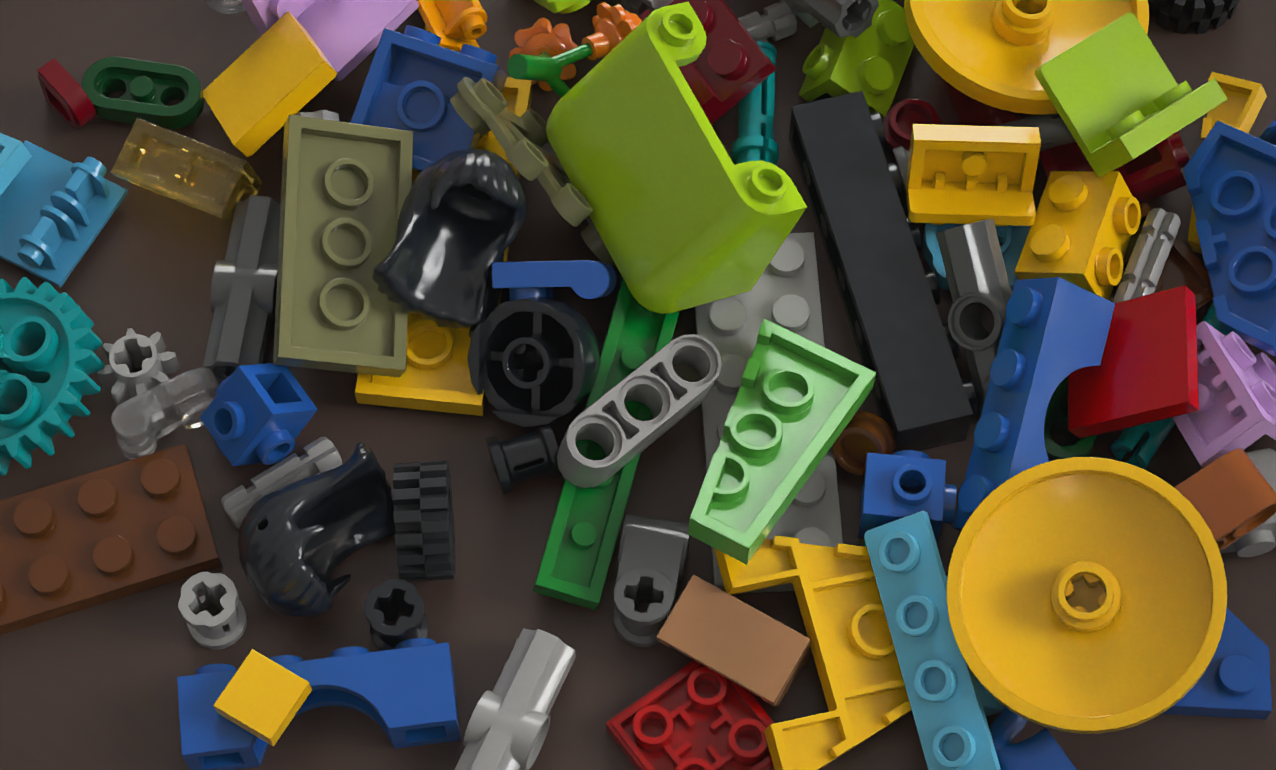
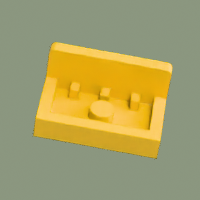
(972, 174)
(1081, 231)

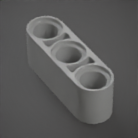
(651, 384)

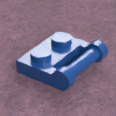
(538, 278)

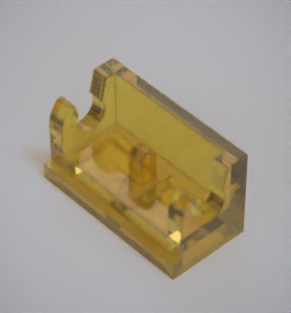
(185, 170)

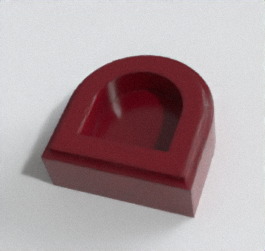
(65, 95)

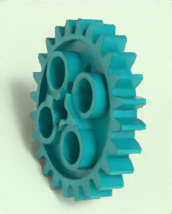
(42, 368)

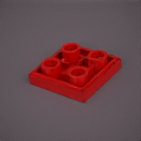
(1144, 368)
(694, 725)

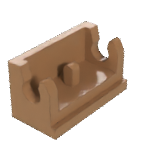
(735, 640)

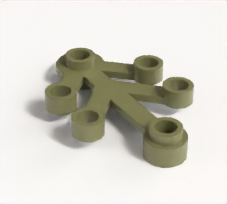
(522, 140)

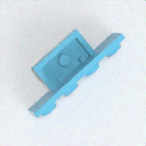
(941, 688)

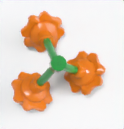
(549, 53)

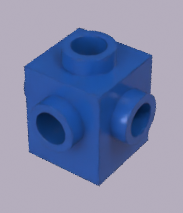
(258, 414)
(903, 486)

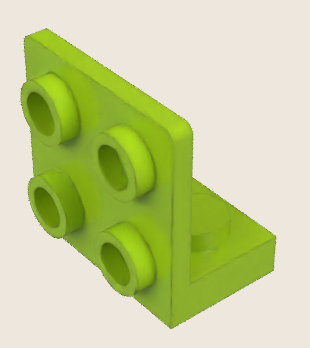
(1121, 94)

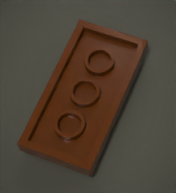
(102, 538)

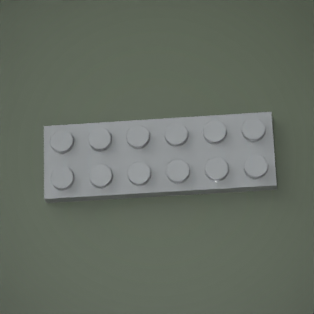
(790, 298)

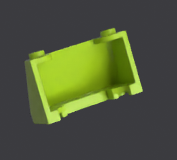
(659, 179)

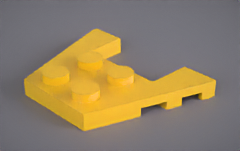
(847, 642)

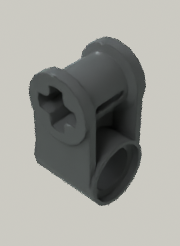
(649, 571)

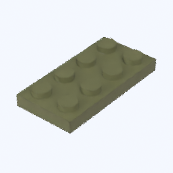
(335, 226)

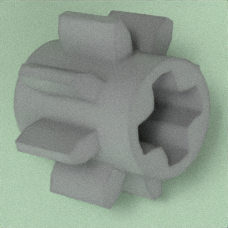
(135, 352)

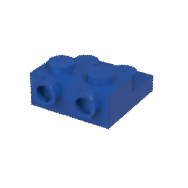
(413, 87)

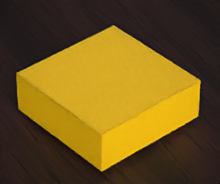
(262, 697)

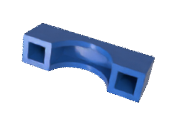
(1045, 337)
(401, 689)

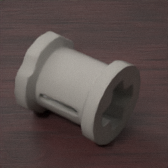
(204, 627)

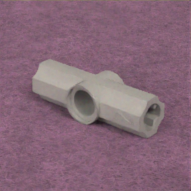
(514, 718)

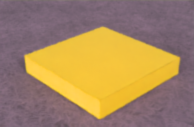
(268, 84)

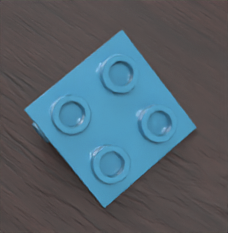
(55, 213)

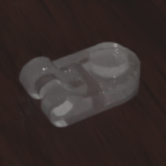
(162, 411)

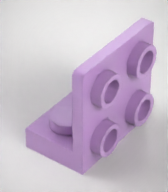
(340, 28)
(1233, 396)

